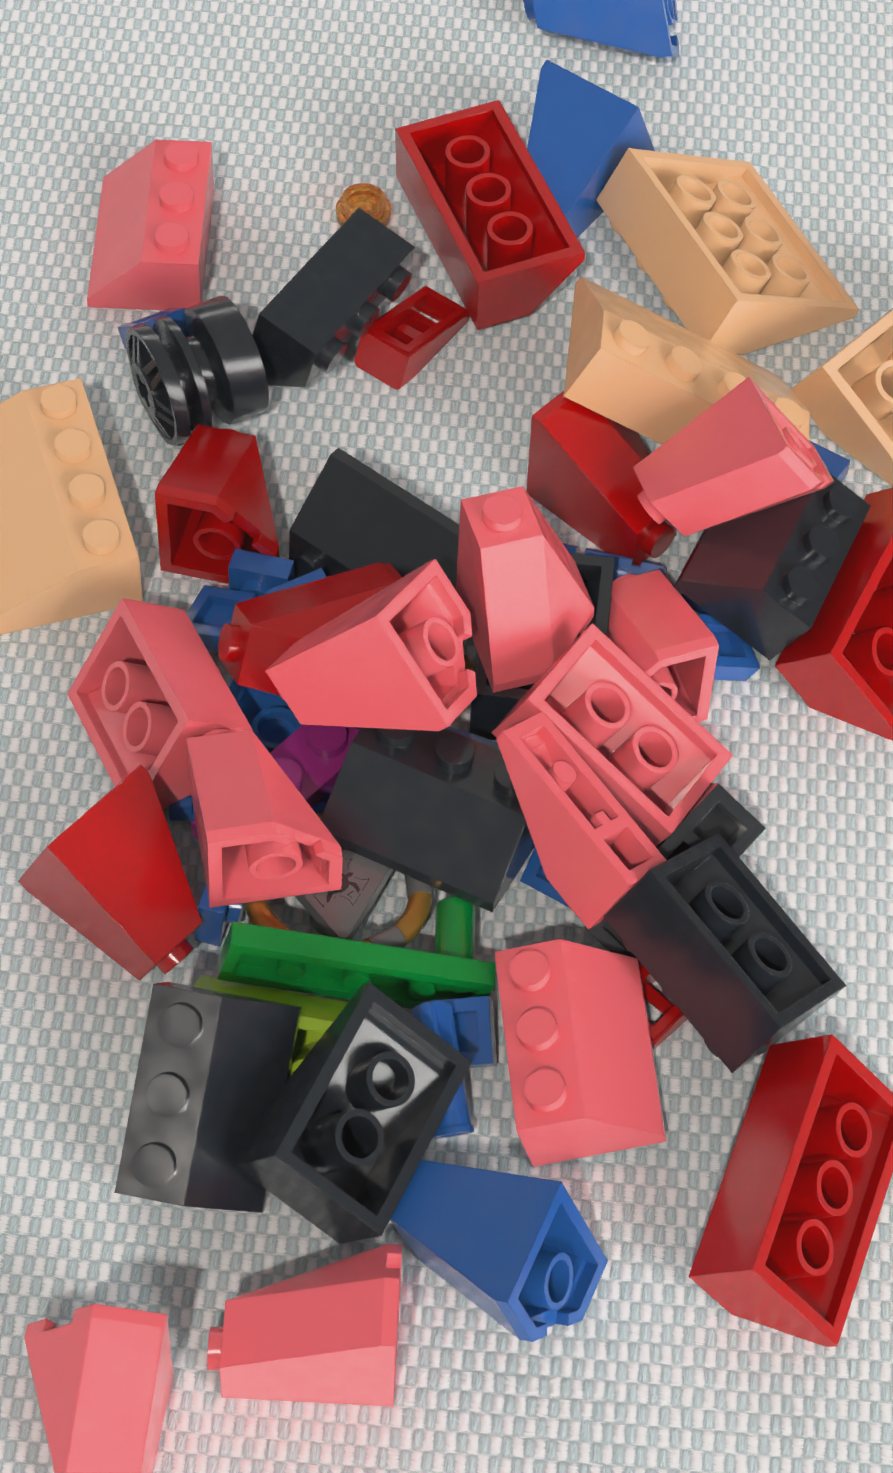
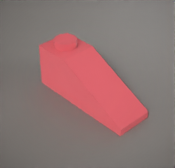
(577, 826)

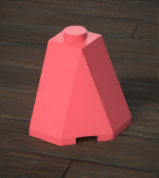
(729, 464)
(518, 587)
(664, 638)
(384, 660)
(255, 824)
(315, 1335)
(102, 1387)

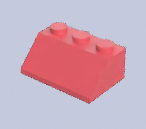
(154, 229)
(150, 691)
(626, 732)
(578, 1051)

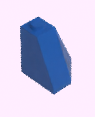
(617, 23)
(580, 139)
(503, 1244)

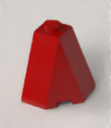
(587, 479)
(213, 504)
(274, 622)
(120, 880)

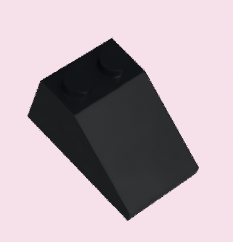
(355, 1118)

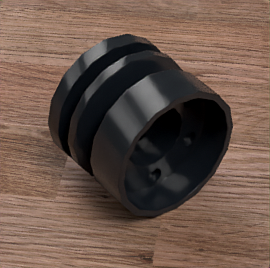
(197, 369)

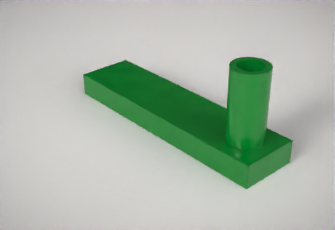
(341, 965)

